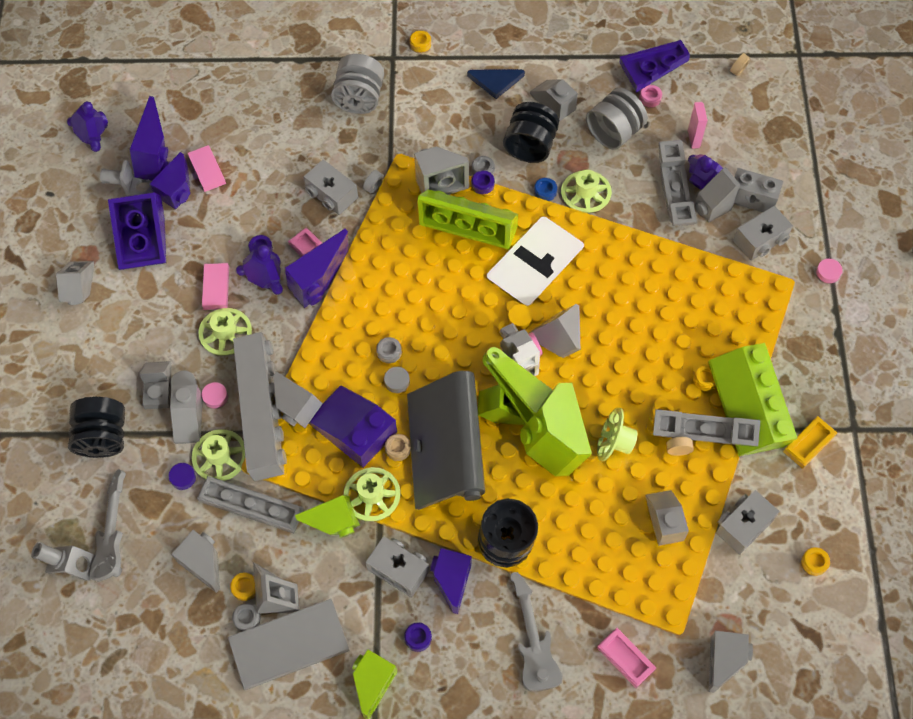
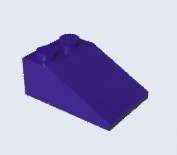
(148, 145)
(138, 230)
(314, 271)
(354, 425)

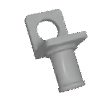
(125, 179)
(63, 559)

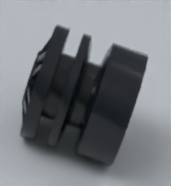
(531, 132)
(96, 427)
(512, 519)

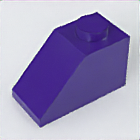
(173, 182)
(451, 576)

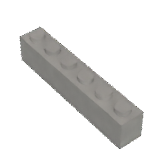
(258, 407)

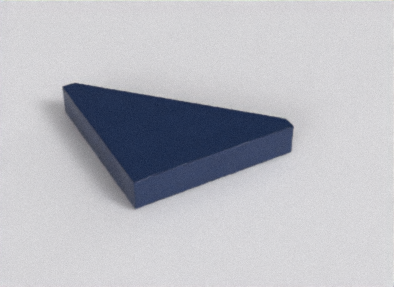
(496, 80)

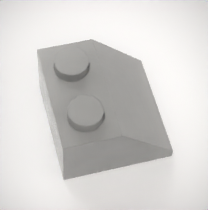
(441, 170)

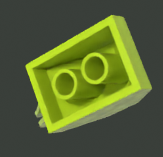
(552, 418)

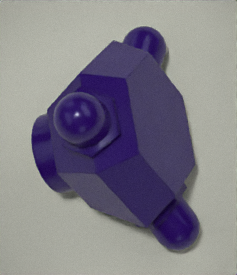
(88, 125)
(702, 170)
(262, 269)

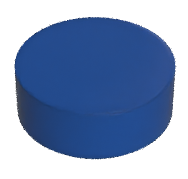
(545, 189)

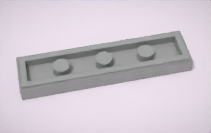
(250, 504)

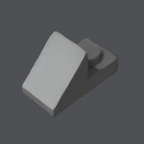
(157, 384)

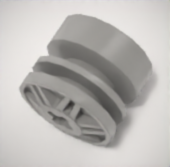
(358, 83)
(616, 118)

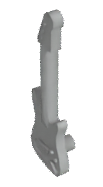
(107, 557)
(539, 669)

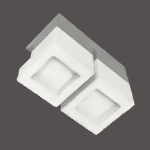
(520, 348)

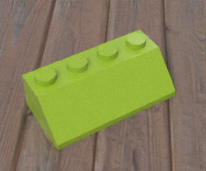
(467, 218)
(752, 391)

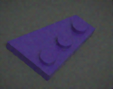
(653, 63)

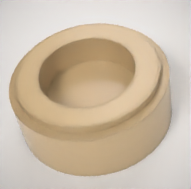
(740, 64)
(679, 446)
(397, 447)

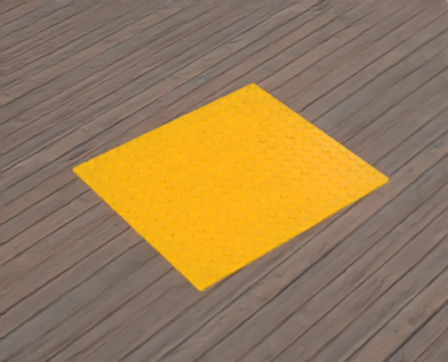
(645, 328)

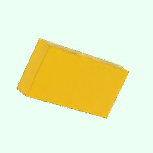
(810, 442)

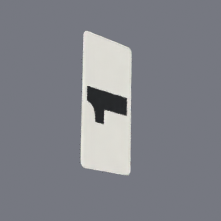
(535, 261)

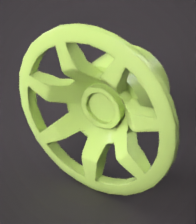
(586, 187)
(224, 328)
(618, 438)
(217, 453)
(371, 491)

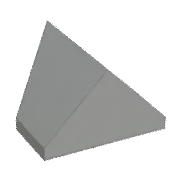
(561, 332)
(274, 593)

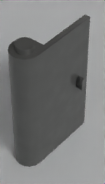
(445, 440)

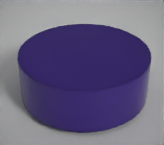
(483, 182)
(260, 240)
(182, 476)
(418, 637)

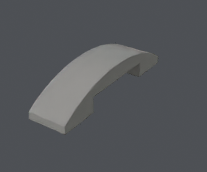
(675, 184)
(706, 428)

